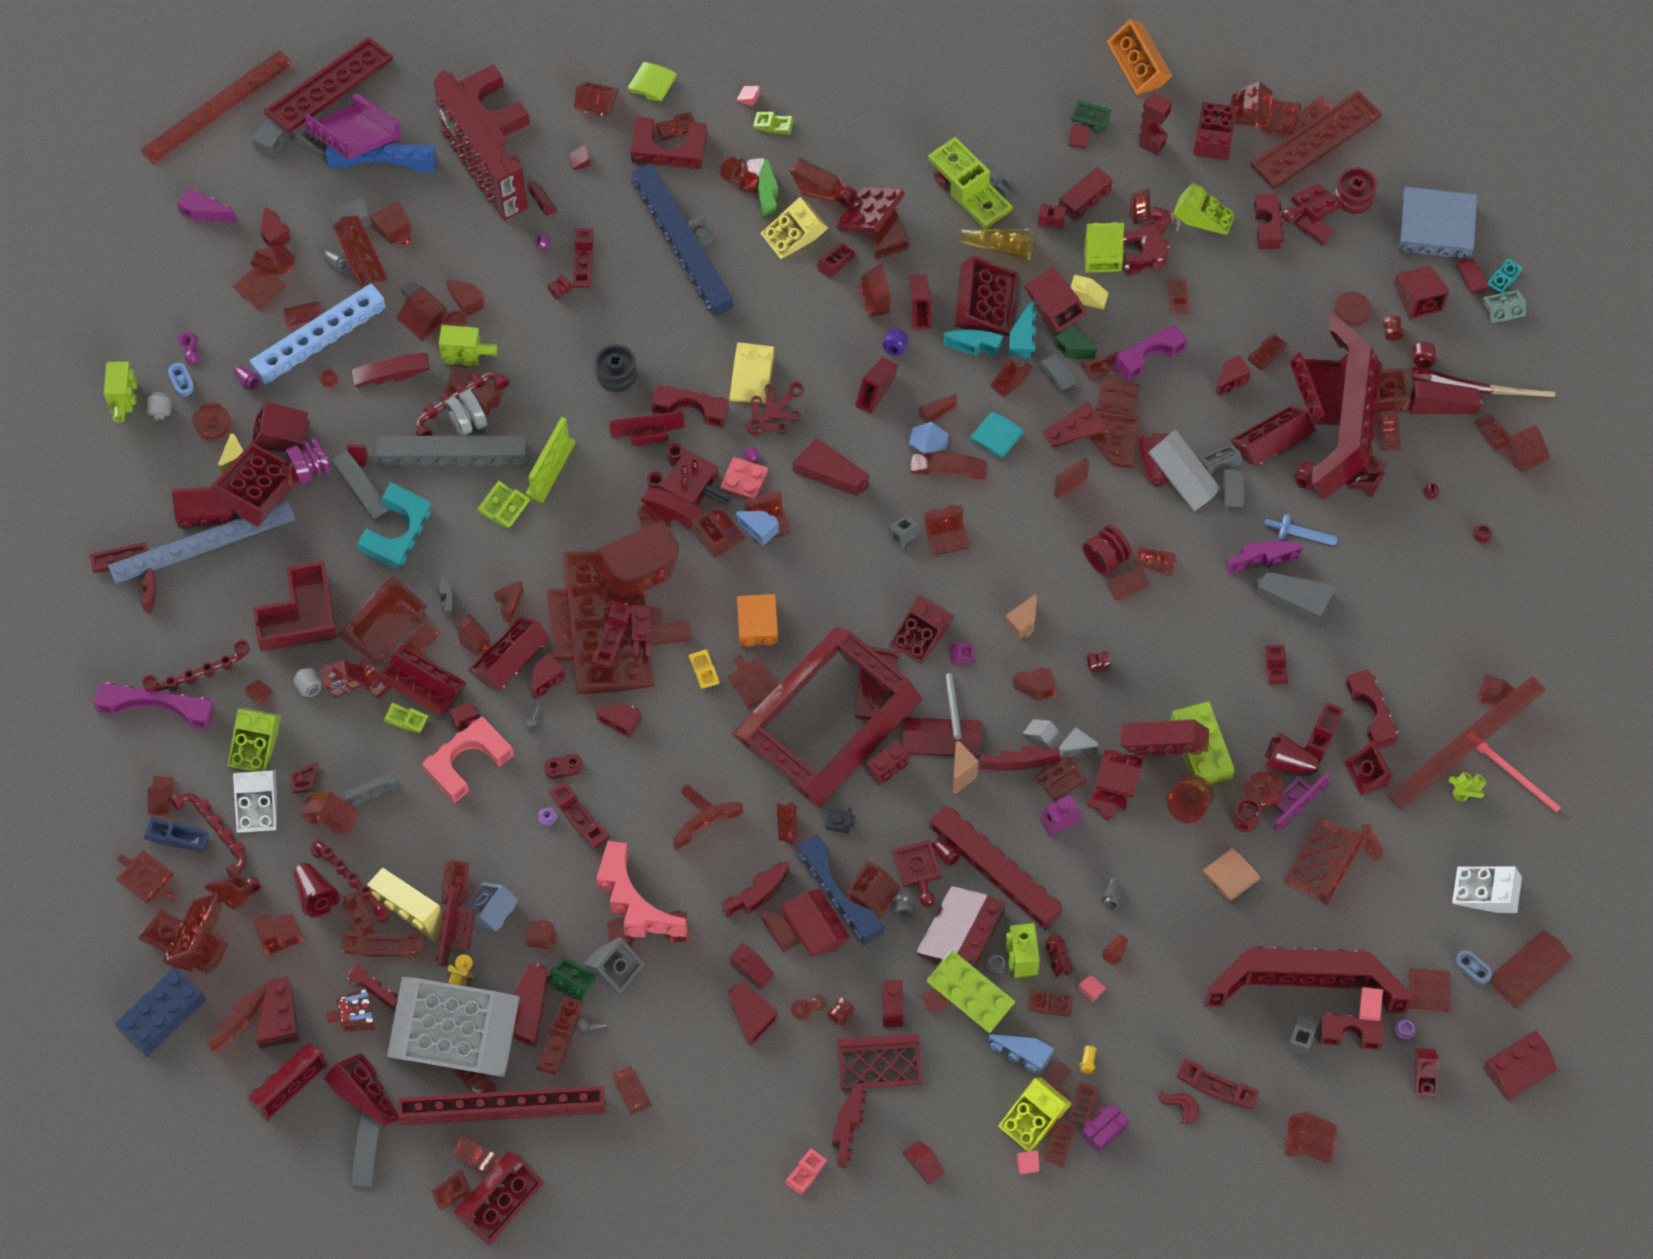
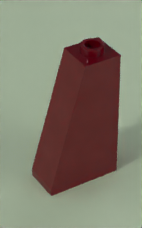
(1443, 399)
(830, 468)
(532, 995)

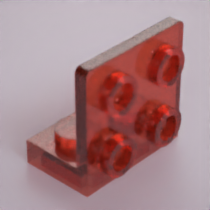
(772, 505)

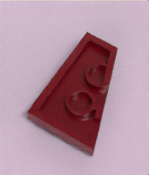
(1076, 425)

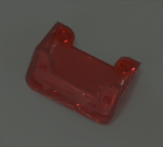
(382, 620)

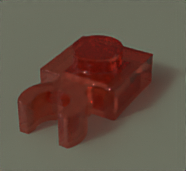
(1372, 844)

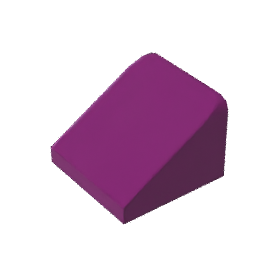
(961, 653)

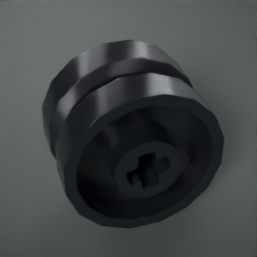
(615, 368)

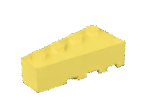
(408, 903)

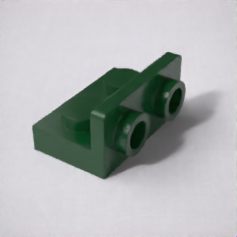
(571, 978)

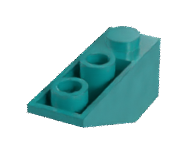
(1021, 335)

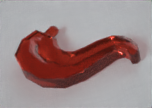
(1054, 1074)

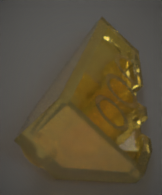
(1013, 241)

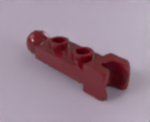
(359, 977)

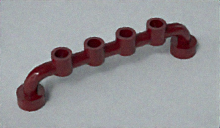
(477, 381)
(151, 683)
(214, 822)
(319, 849)

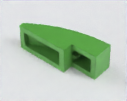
(767, 190)

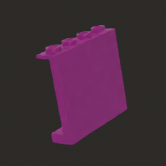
(355, 128)

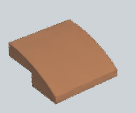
(1231, 874)

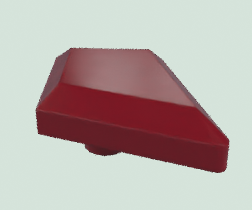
(304, 778)

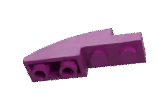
(1269, 552)

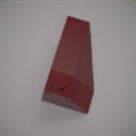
(357, 1084)

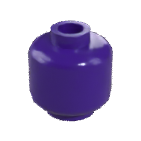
(895, 342)

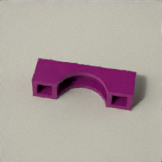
(1168, 342)

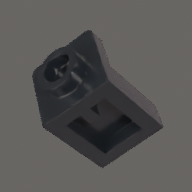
(840, 820)

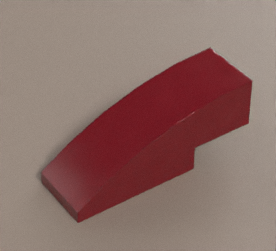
(671, 506)
(1324, 730)

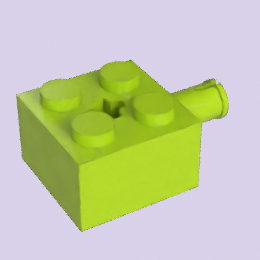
(463, 346)
(120, 389)
(1023, 950)

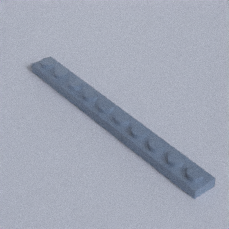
(197, 544)

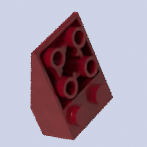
(1215, 131)
(1055, 300)
(922, 629)

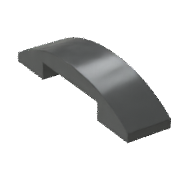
(365, 1152)

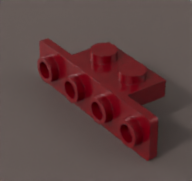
(647, 428)
(456, 928)

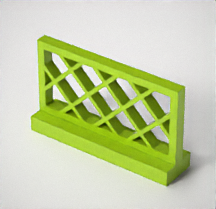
(550, 462)

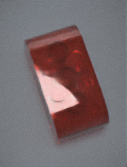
(637, 561)

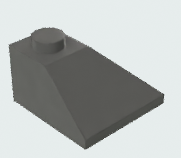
(615, 964)

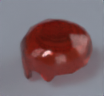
(734, 170)

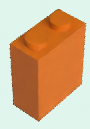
(757, 620)

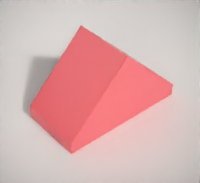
(1370, 1003)

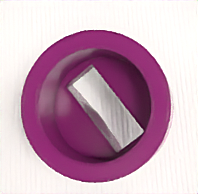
(542, 242)
(751, 454)

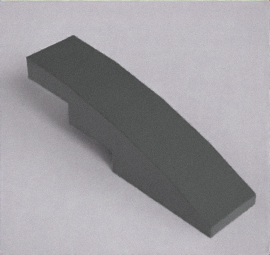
(359, 484)

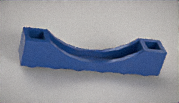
(416, 157)

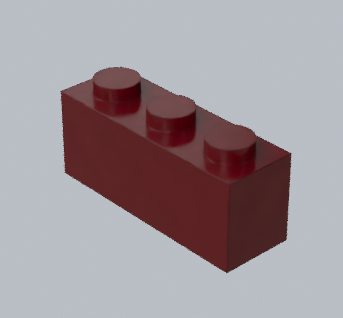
(1086, 193)

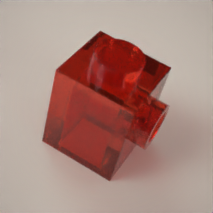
(541, 934)

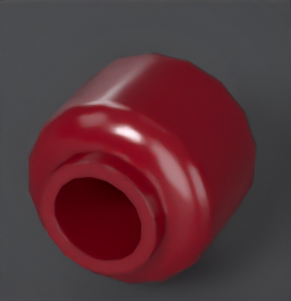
(1424, 354)
(1303, 475)

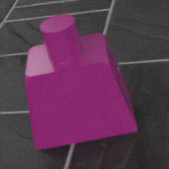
(1063, 814)

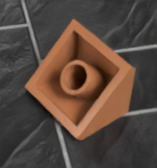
(964, 768)

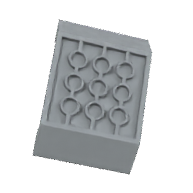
(453, 1026)

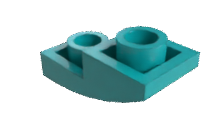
(1505, 276)

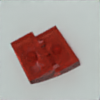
(259, 287)

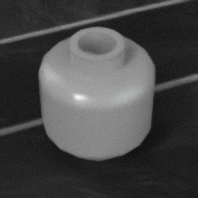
(159, 406)
(307, 682)

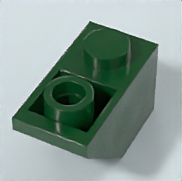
(1074, 344)

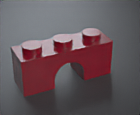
(1268, 208)
(1368, 1031)

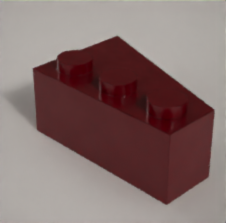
(278, 1015)

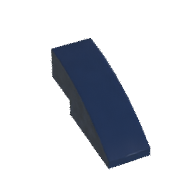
(175, 834)

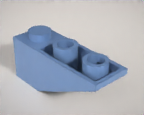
(1027, 1051)

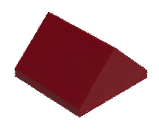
(1368, 769)

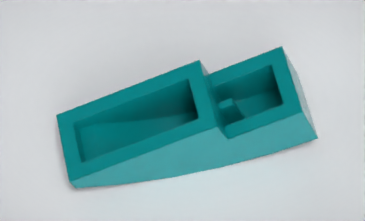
(973, 341)

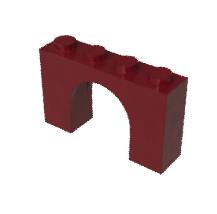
(488, 81)
(688, 155)

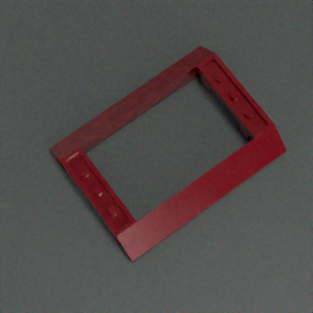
(821, 786)

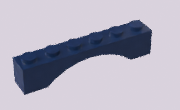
(863, 920)

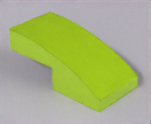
(773, 124)
(405, 719)

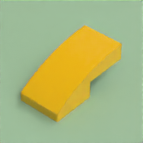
(703, 669)

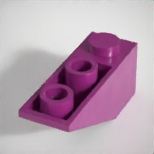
(201, 208)

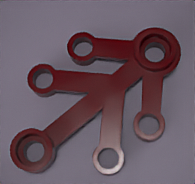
(772, 411)

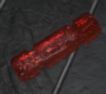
(695, 797)

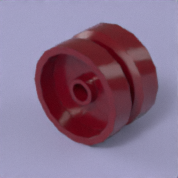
(1356, 190)

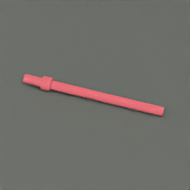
(1485, 748)

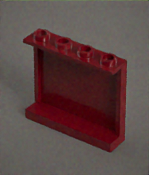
(1321, 387)

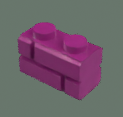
(1104, 1128)

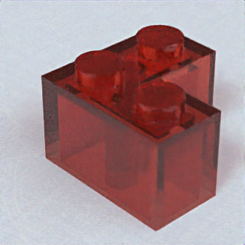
(329, 810)
(278, 933)

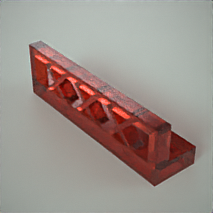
(356, 251)

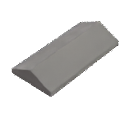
(1184, 470)

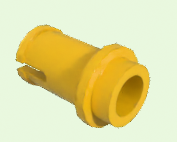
(1087, 1064)

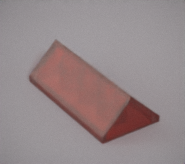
(194, 932)

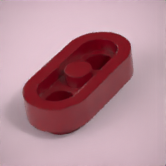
(563, 767)

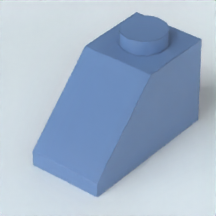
(758, 525)

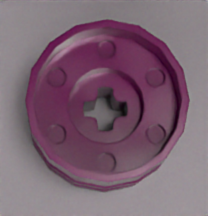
(308, 461)

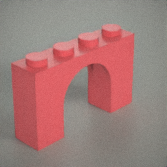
(478, 736)

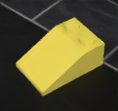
(751, 372)

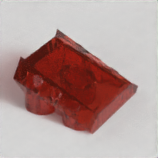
(1527, 448)

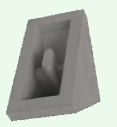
(1044, 734)
(1078, 745)

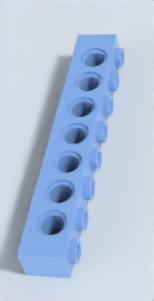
(308, 334)

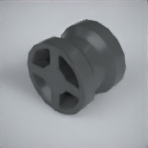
(903, 905)

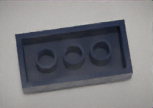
(160, 1011)

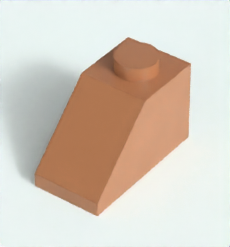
(1022, 618)

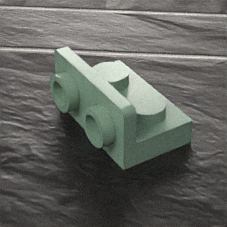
(1505, 306)

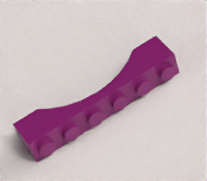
(115, 699)

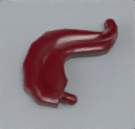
(1187, 1102)

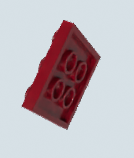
(870, 209)

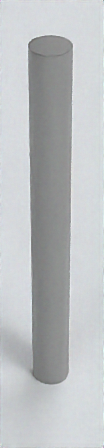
(953, 706)

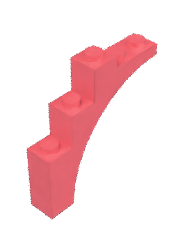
(625, 900)

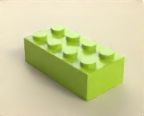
(1216, 763)
(970, 991)

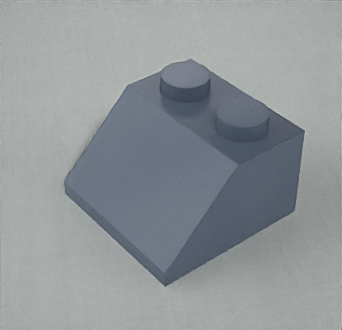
(492, 905)

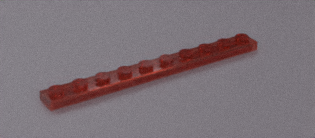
(216, 107)
(1466, 742)

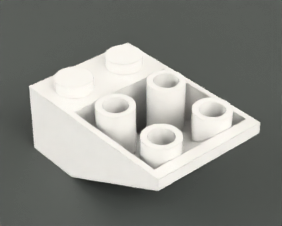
(255, 801)
(1488, 888)

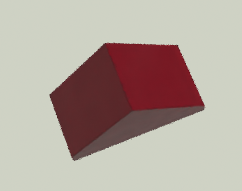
(923, 1161)

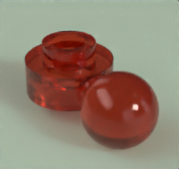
(816, 1003)

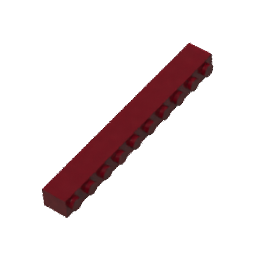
(501, 1105)

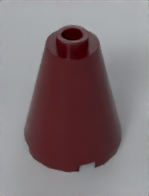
(1153, 472)
(1289, 756)
(314, 891)

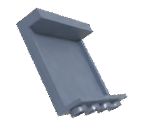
(1438, 222)

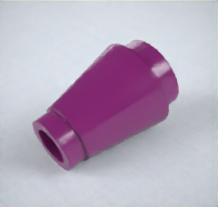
(247, 378)

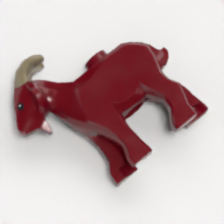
(1151, 242)

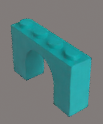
(392, 551)

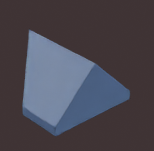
(929, 438)

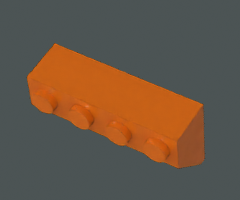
(1139, 57)

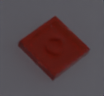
(1071, 478)

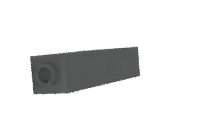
(1297, 595)

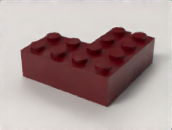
(305, 617)

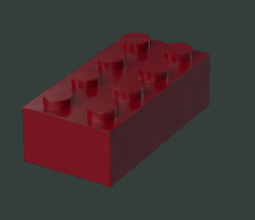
(1164, 738)

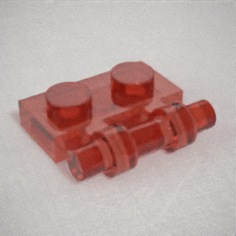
(1064, 782)

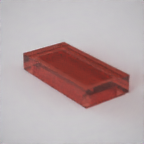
(670, 633)

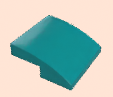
(996, 434)

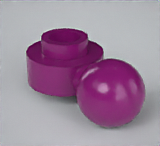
(191, 356)

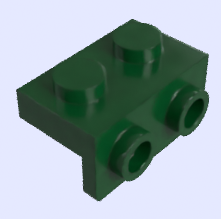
(1091, 115)

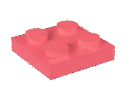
(744, 478)

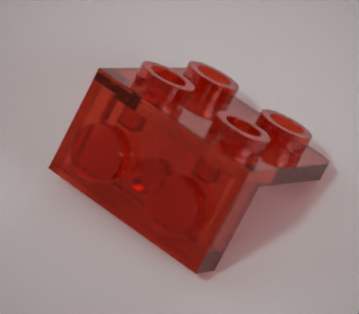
(946, 529)
(1310, 1136)

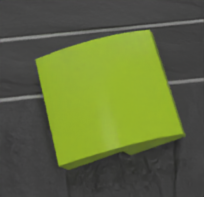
(652, 81)
(503, 505)

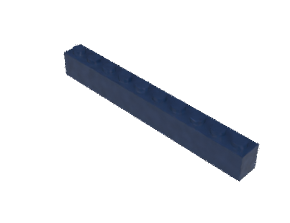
(682, 239)

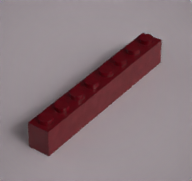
(996, 867)

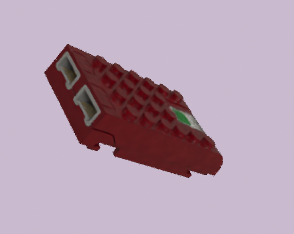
(480, 145)

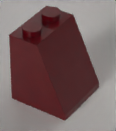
(1421, 291)
(280, 427)

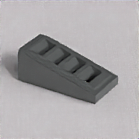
(299, 139)

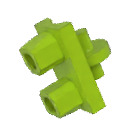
(1467, 786)

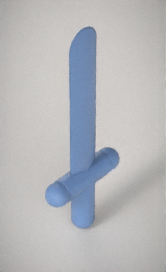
(1285, 528)

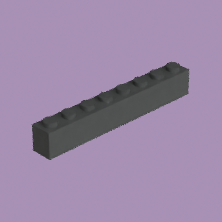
(451, 450)

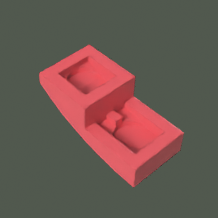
(806, 1171)

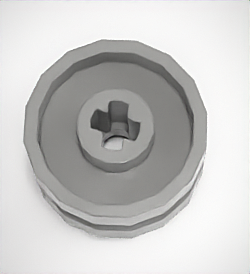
(465, 413)

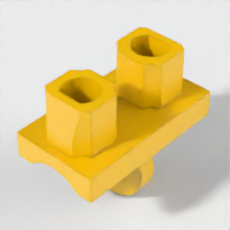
(461, 972)

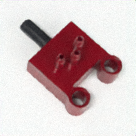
(689, 478)

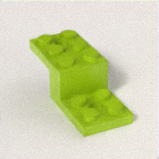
(970, 183)

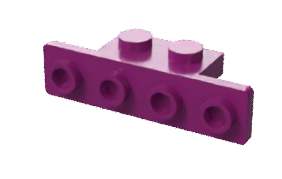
(1295, 797)

